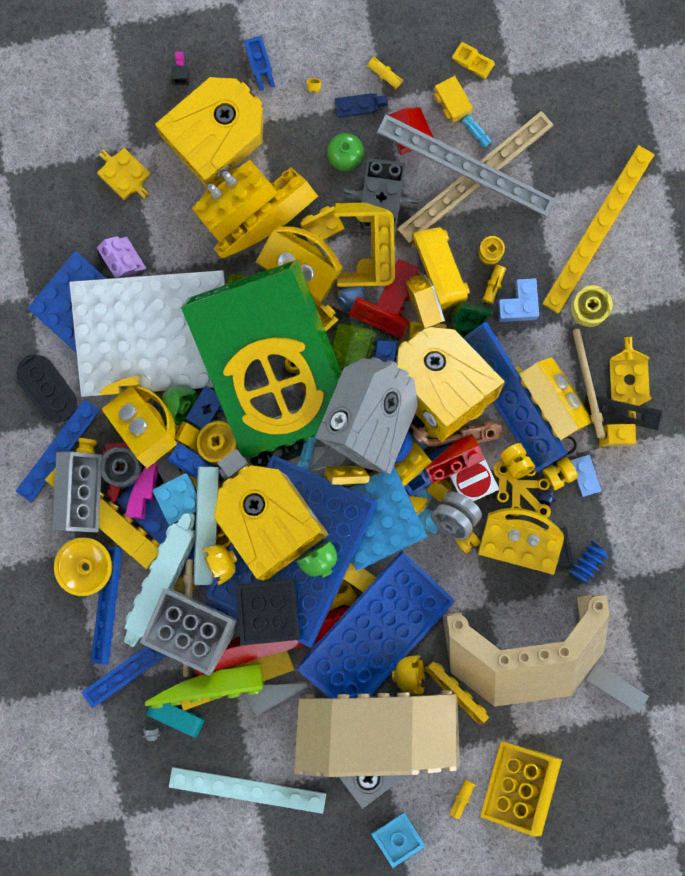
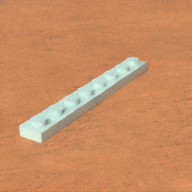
(247, 790)

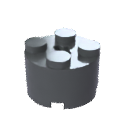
(110, 466)

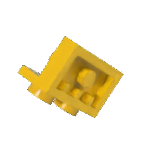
(323, 224)

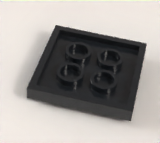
(268, 612)

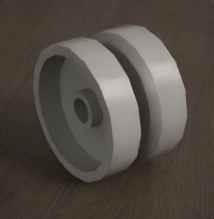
(456, 515)

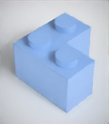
(524, 306)

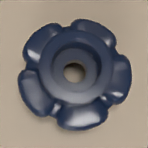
(546, 497)

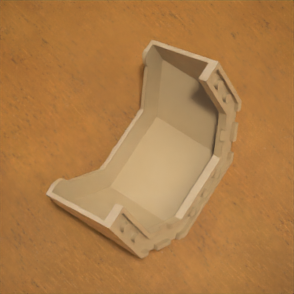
(528, 671)
(377, 735)

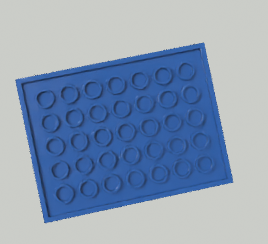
(345, 519)

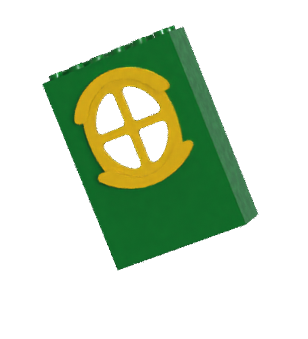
(249, 322)

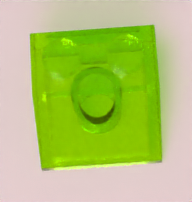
(352, 343)

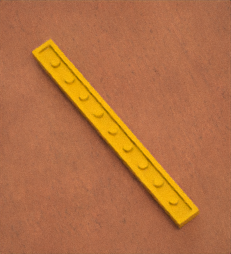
(598, 229)

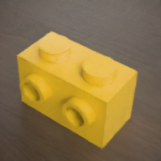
(452, 99)

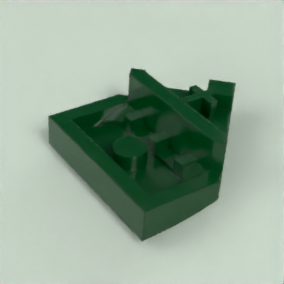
(468, 317)

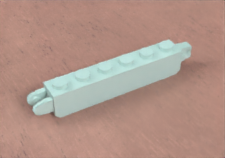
(163, 574)

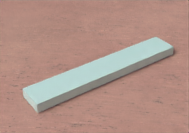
(205, 522)

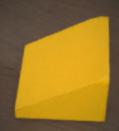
(439, 489)

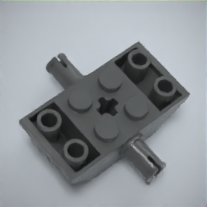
(383, 180)

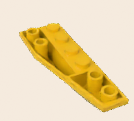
(292, 198)

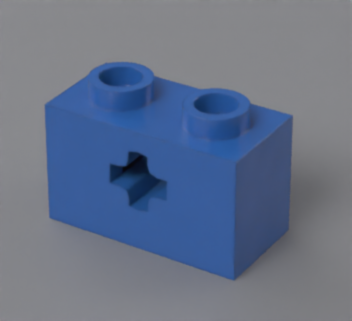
(197, 414)

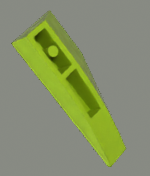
(221, 682)

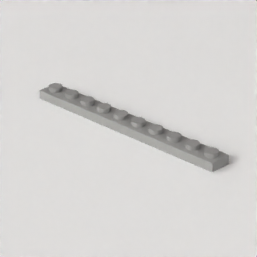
(465, 165)

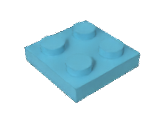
(177, 498)
(398, 839)

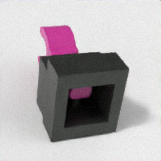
(180, 73)

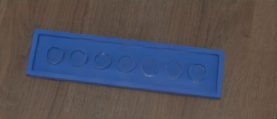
(515, 402)

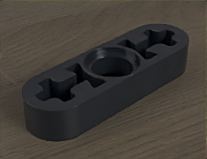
(293, 453)

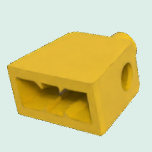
(618, 435)

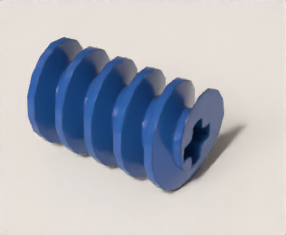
(589, 563)

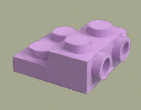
(121, 257)

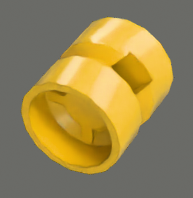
(491, 250)
(517, 461)
(566, 471)

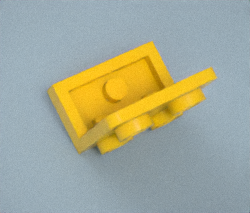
(346, 475)

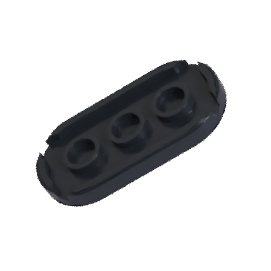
(47, 388)

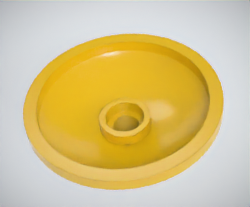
(70, 562)

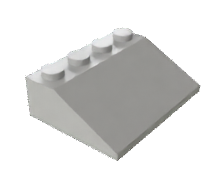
(189, 631)

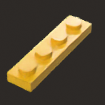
(464, 699)

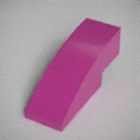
(142, 492)

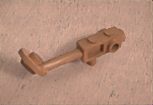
(479, 432)

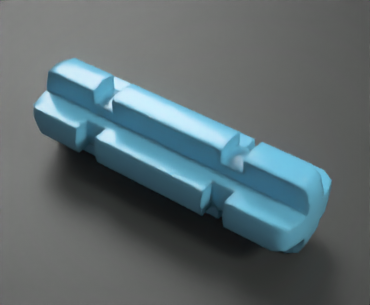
(476, 131)
(306, 453)

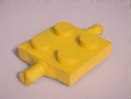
(123, 174)

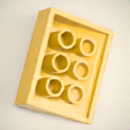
(521, 788)

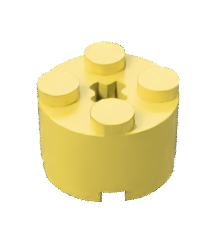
(597, 297)

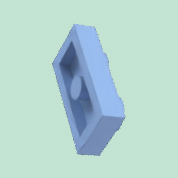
(587, 477)

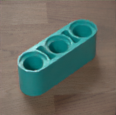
(177, 718)

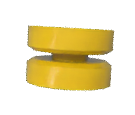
(216, 442)

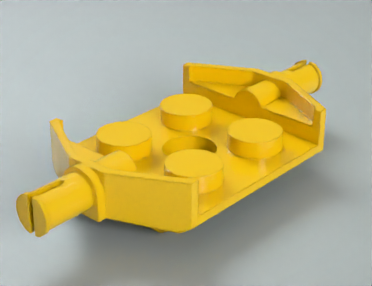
(634, 364)

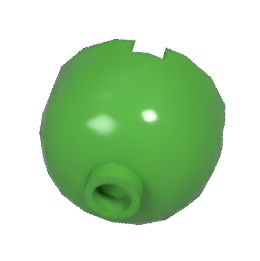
(345, 152)
(179, 402)
(319, 560)

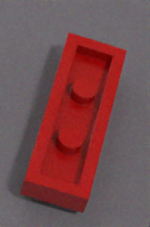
(379, 317)

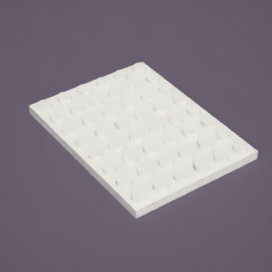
(138, 330)

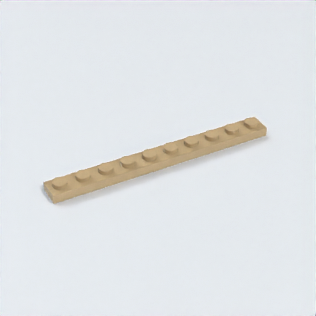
(464, 187)

